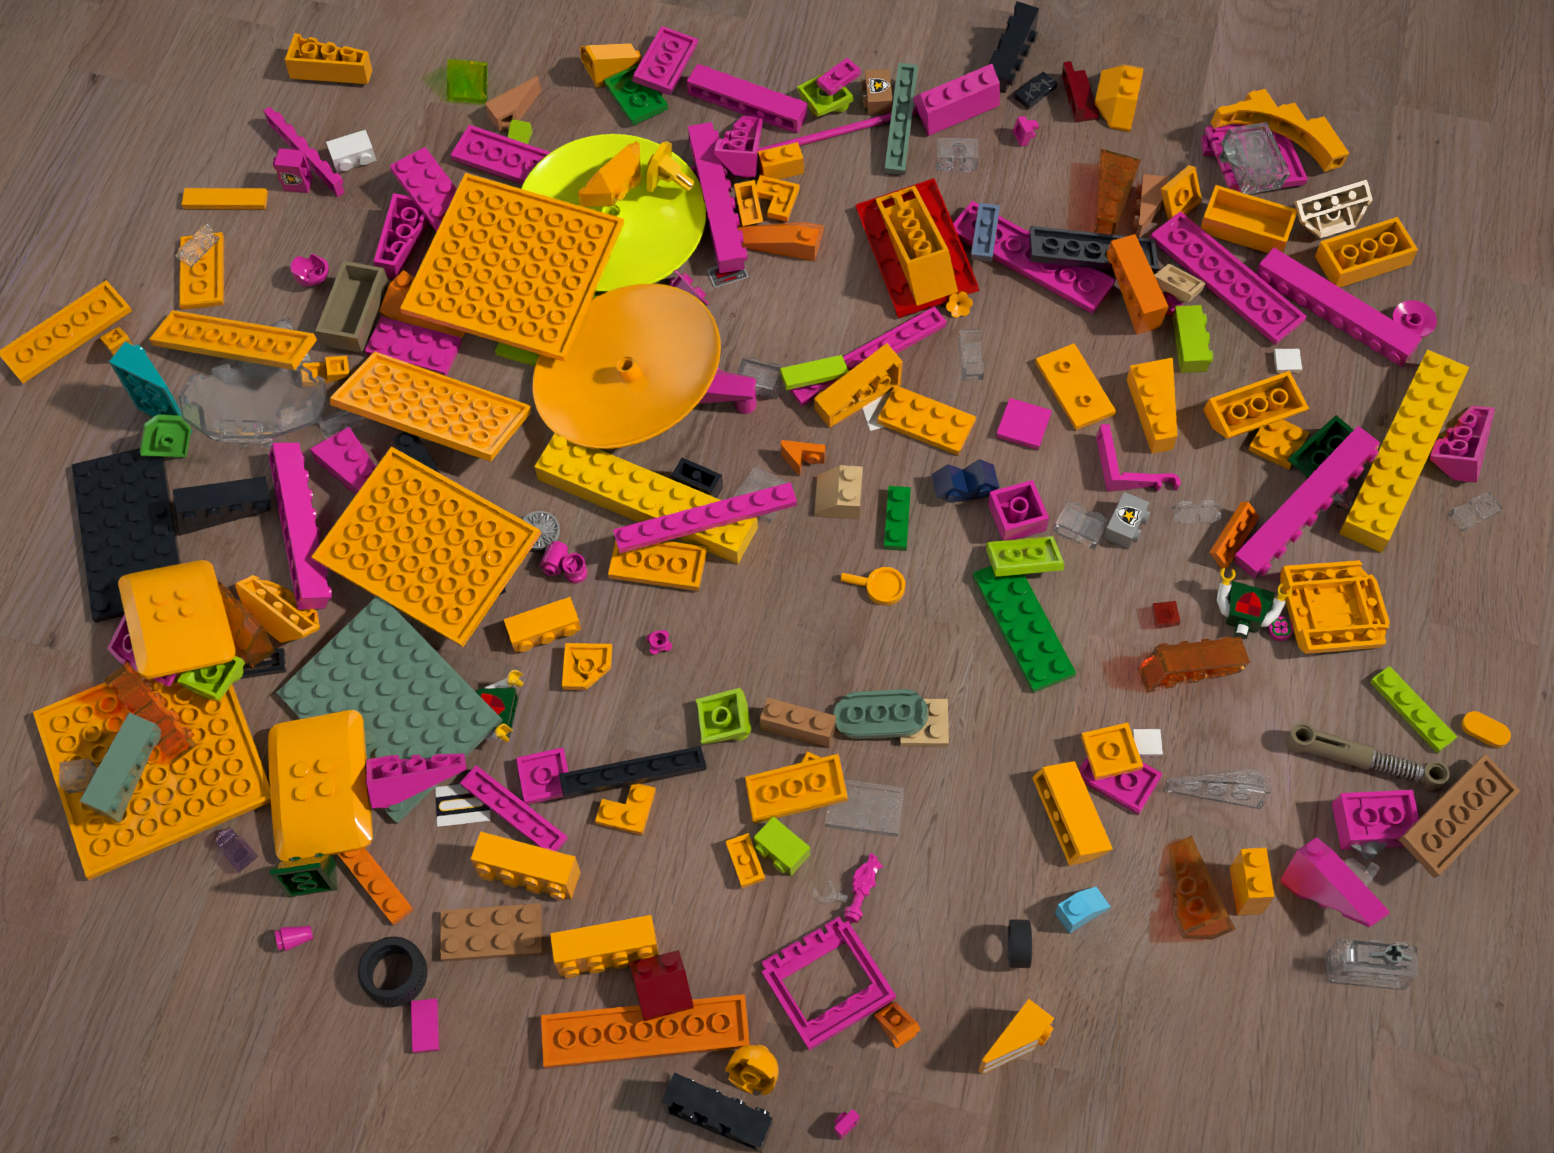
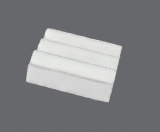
(1287, 360)
(1148, 742)

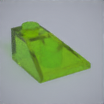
(467, 80)

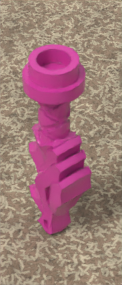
(862, 883)

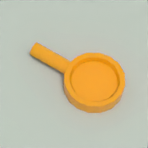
(883, 585)

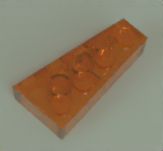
(1193, 662)

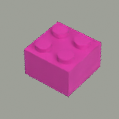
(1018, 511)

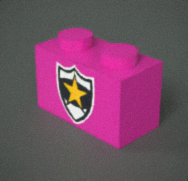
(293, 170)

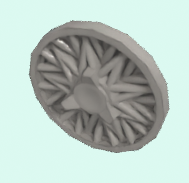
(548, 526)

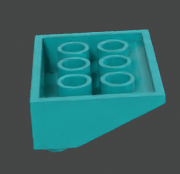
(143, 381)

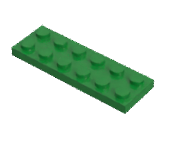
(1025, 628)

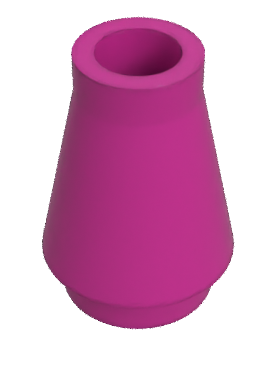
(292, 937)

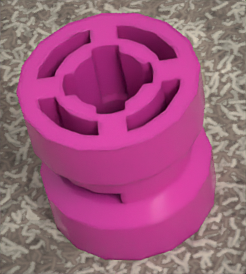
(573, 563)

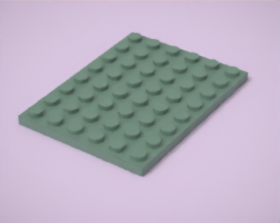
(400, 688)

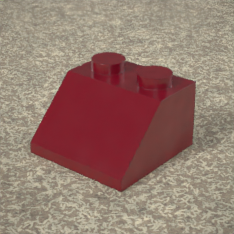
(661, 985)

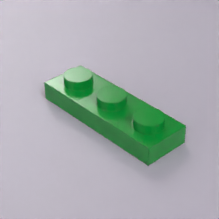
(897, 518)

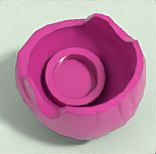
(309, 271)

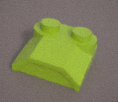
(820, 102)
(213, 680)
(724, 717)

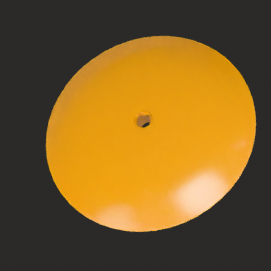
(631, 368)

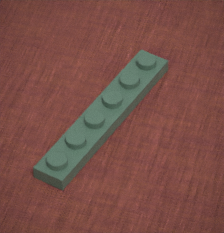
(901, 119)

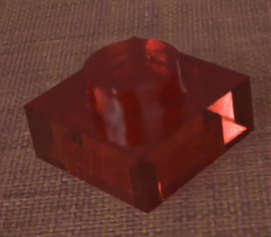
(1165, 614)

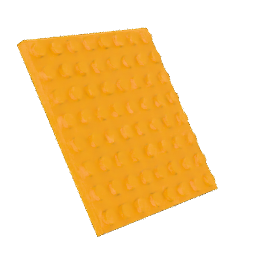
(513, 266)
(171, 800)

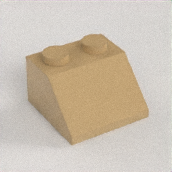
(839, 492)

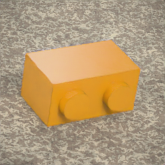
(781, 161)

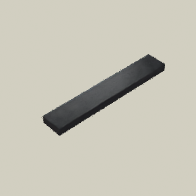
(632, 772)

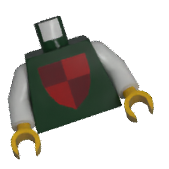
(1248, 606)
(503, 700)

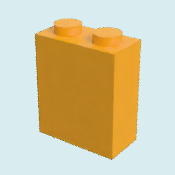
(1251, 881)

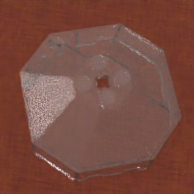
(252, 403)

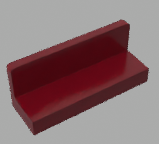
(1079, 93)

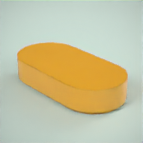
(1486, 729)

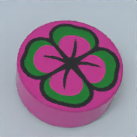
(1280, 629)

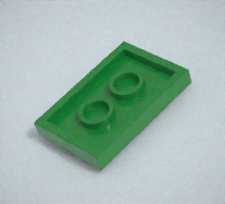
(634, 99)

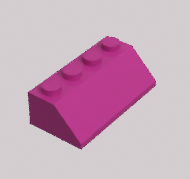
(958, 99)

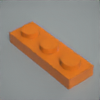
(1234, 534)

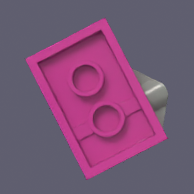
(1373, 819)

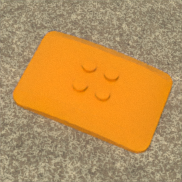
(176, 619)
(319, 785)

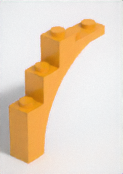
(1312, 135)

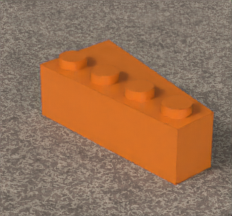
(1137, 284)

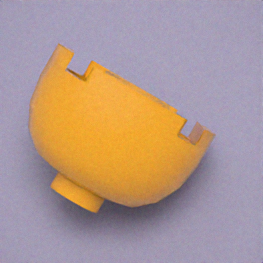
(754, 1069)

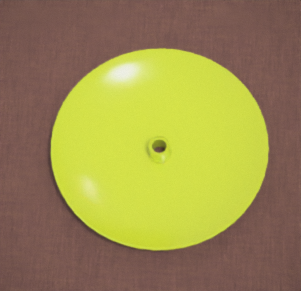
(658, 226)

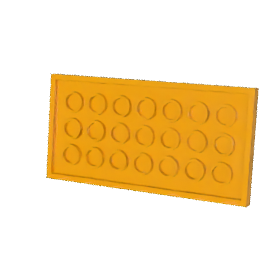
(431, 406)

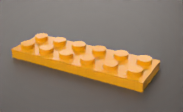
(64, 331)

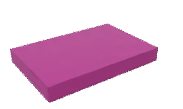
(1128, 789)

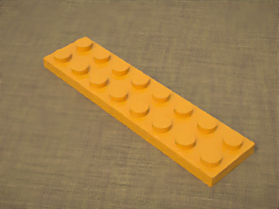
(233, 339)

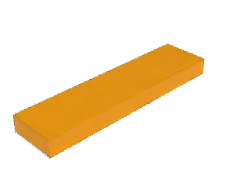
(225, 198)

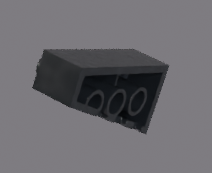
(1015, 44)
(219, 503)
(717, 1112)

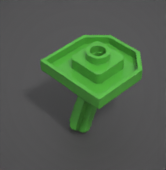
(165, 436)

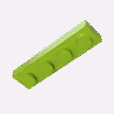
(1413, 709)

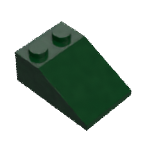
(1320, 446)
(306, 875)

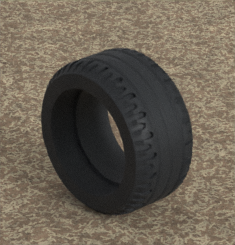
(375, 954)

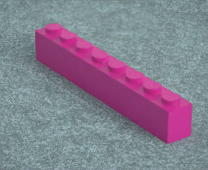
(718, 202)
(1338, 307)
(1307, 502)
(298, 525)

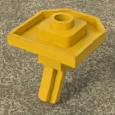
(665, 168)

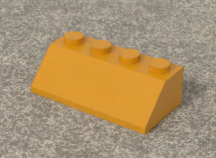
(1255, 405)

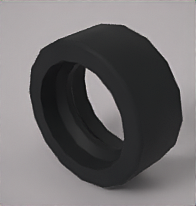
(1019, 943)

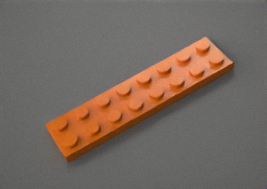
(624, 1035)

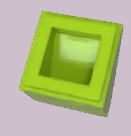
(520, 131)

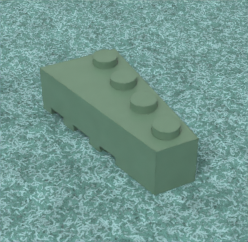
(121, 768)

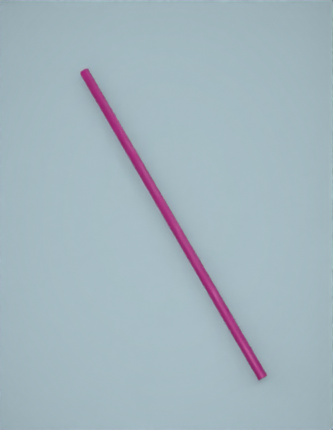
(833, 132)

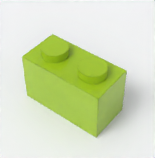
(781, 846)

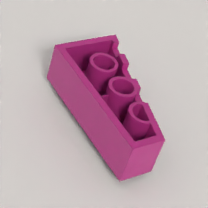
(400, 235)
(344, 459)

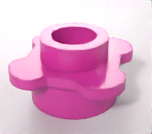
(657, 636)

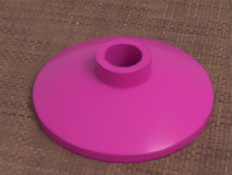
(1418, 313)

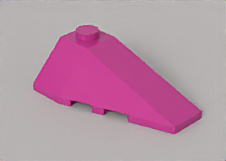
(741, 146)
(1464, 445)
(396, 779)
(1324, 878)

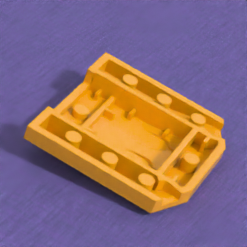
(1334, 607)

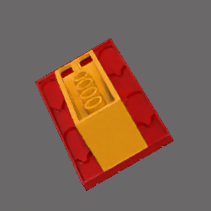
(916, 247)

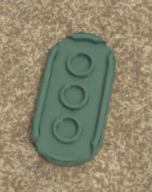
(881, 714)

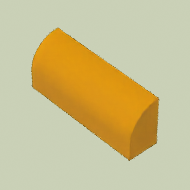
(1072, 813)

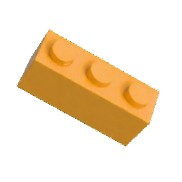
(542, 625)

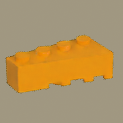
(860, 386)
(1154, 400)

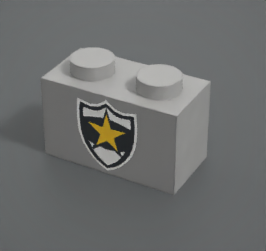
(1126, 520)

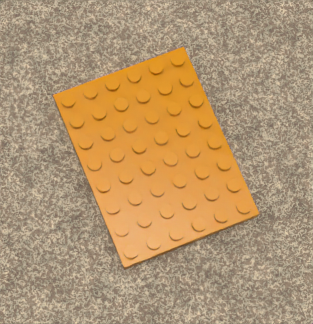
(427, 546)

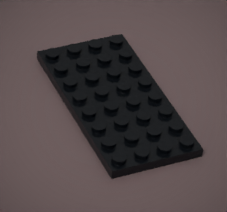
(123, 523)

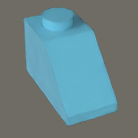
(1081, 908)

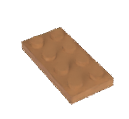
(491, 932)

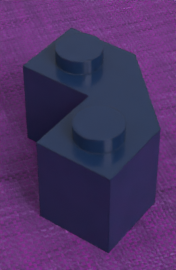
(965, 484)

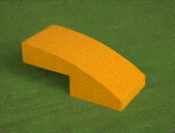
(331, 370)

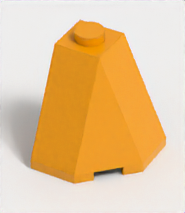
(608, 60)

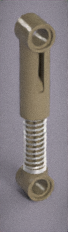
(1364, 756)

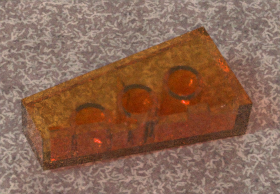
(1114, 185)
(142, 702)

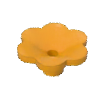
(961, 307)

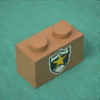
(878, 92)

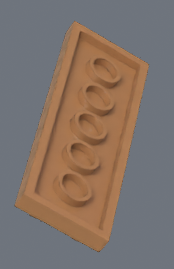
(1459, 816)

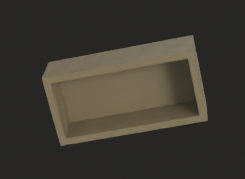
(352, 306)

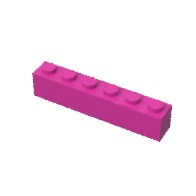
(747, 98)

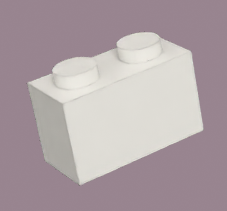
(351, 151)

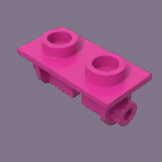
(684, 282)

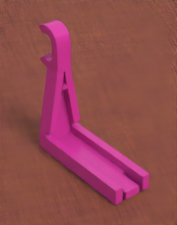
(1126, 481)

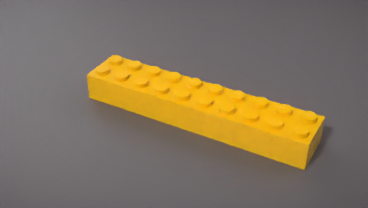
(1404, 451)
(636, 493)

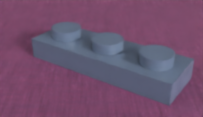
(985, 232)

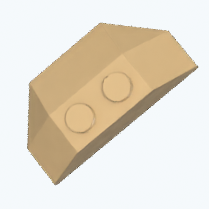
(1335, 209)

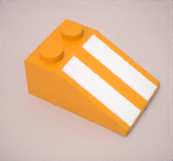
(1022, 1036)

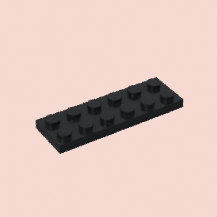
(1080, 248)

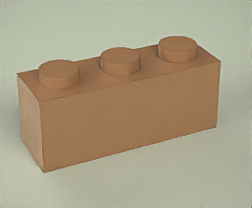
(798, 722)

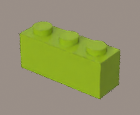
(1192, 339)

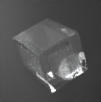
(76, 775)

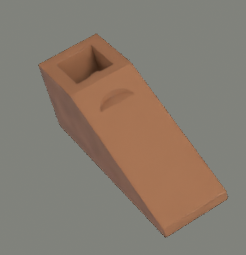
(512, 104)
(1149, 201)

